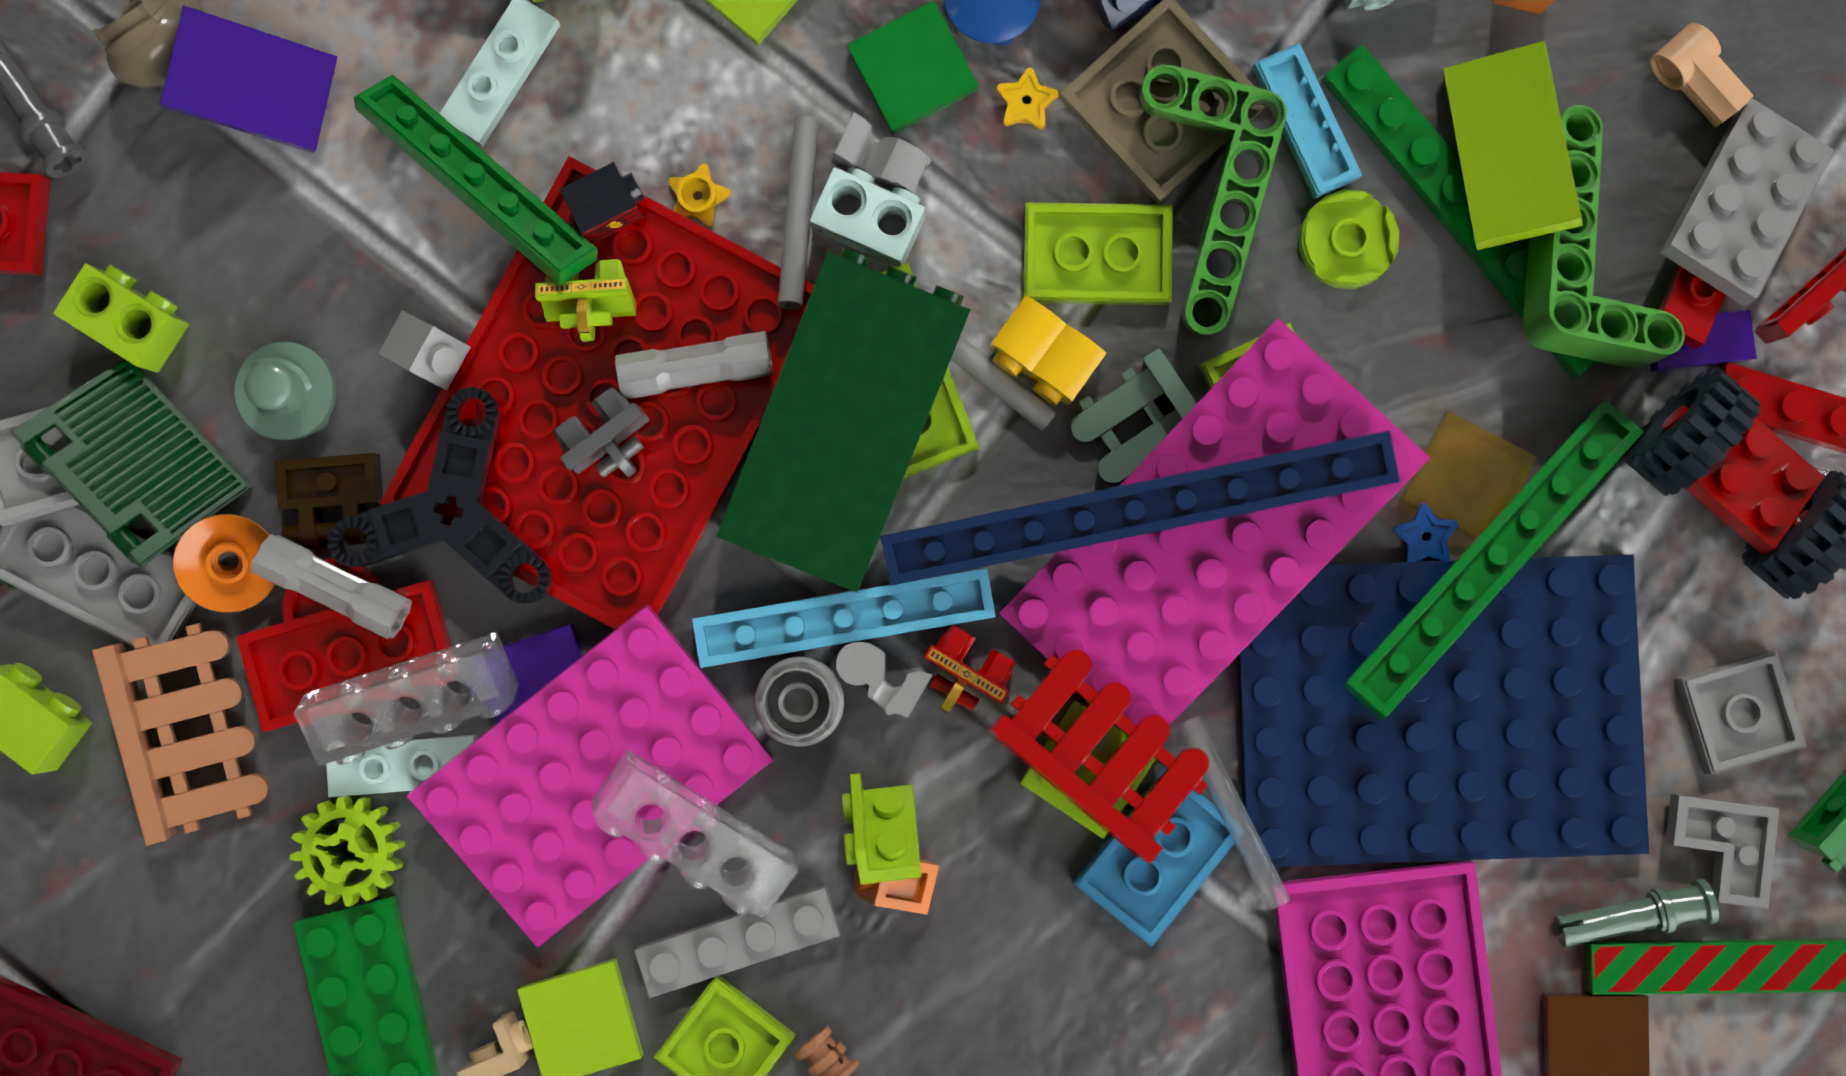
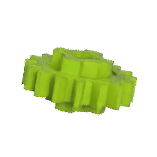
(328, 863)

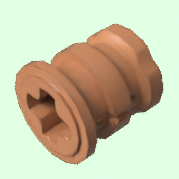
(826, 1056)

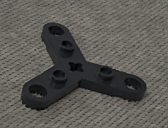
(415, 521)

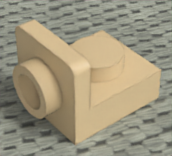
(497, 1061)

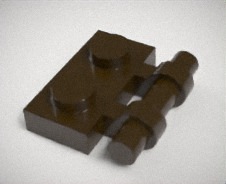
(327, 483)

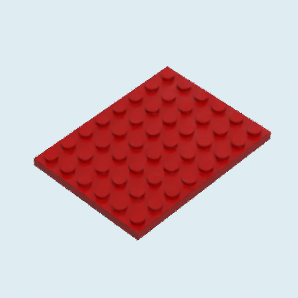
(614, 536)

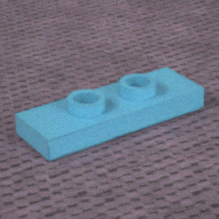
(1309, 122)

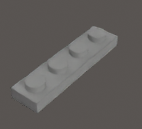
(737, 942)

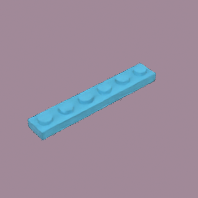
(843, 618)

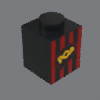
(603, 202)

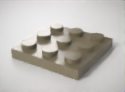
(1107, 101)

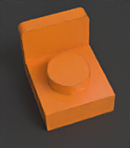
(904, 895)

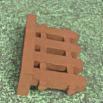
(148, 765)

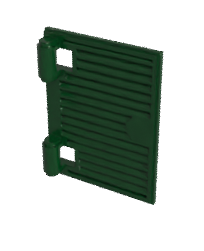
(132, 460)

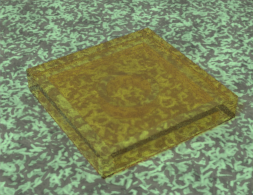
(1468, 474)

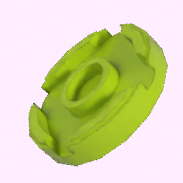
(1348, 239)

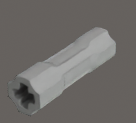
(658, 371)
(350, 595)

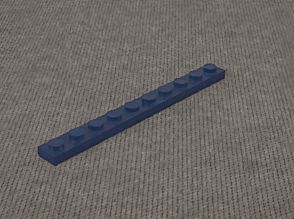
(1142, 507)

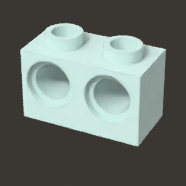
(862, 228)

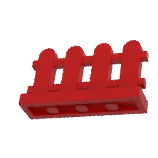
(1114, 778)

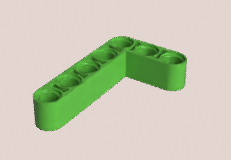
(1229, 186)
(1587, 323)

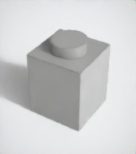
(424, 350)

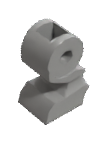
(886, 160)
(866, 664)

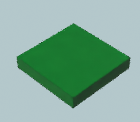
(912, 67)

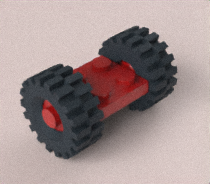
(1748, 479)

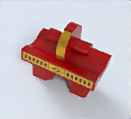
(989, 679)

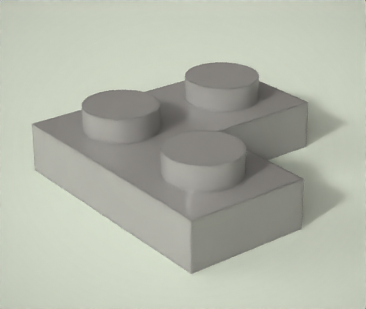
(1742, 843)

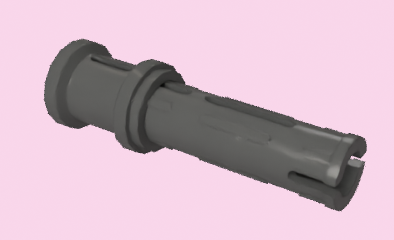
(38, 124)

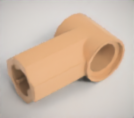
(1694, 66)

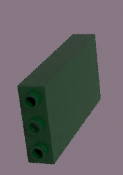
(844, 419)

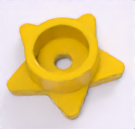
(1026, 113)
(695, 182)

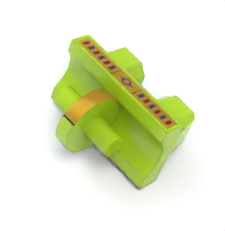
(588, 302)

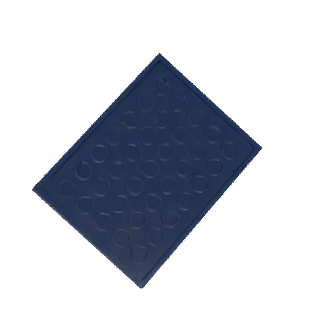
(1499, 751)

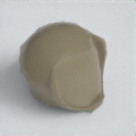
(142, 40)

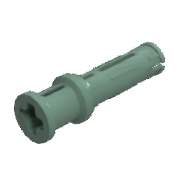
(1657, 910)

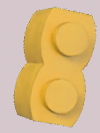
(1046, 352)

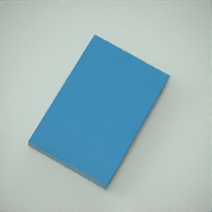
(1153, 894)

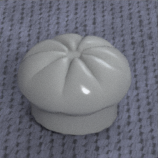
(799, 701)

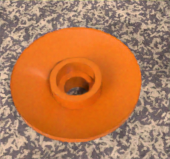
(207, 578)

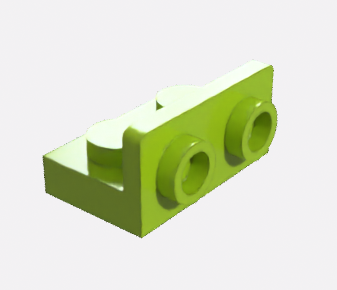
(884, 832)

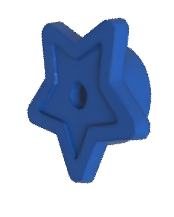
(1422, 522)

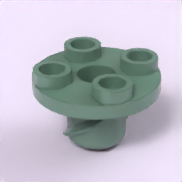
(285, 391)

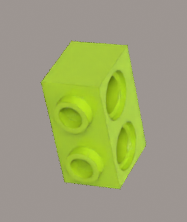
(121, 320)

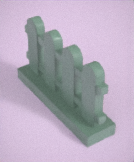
(1123, 402)

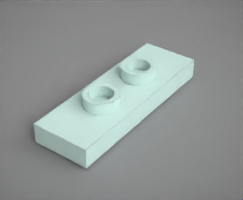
(499, 70)
(394, 769)

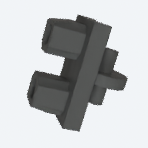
(585, 448)

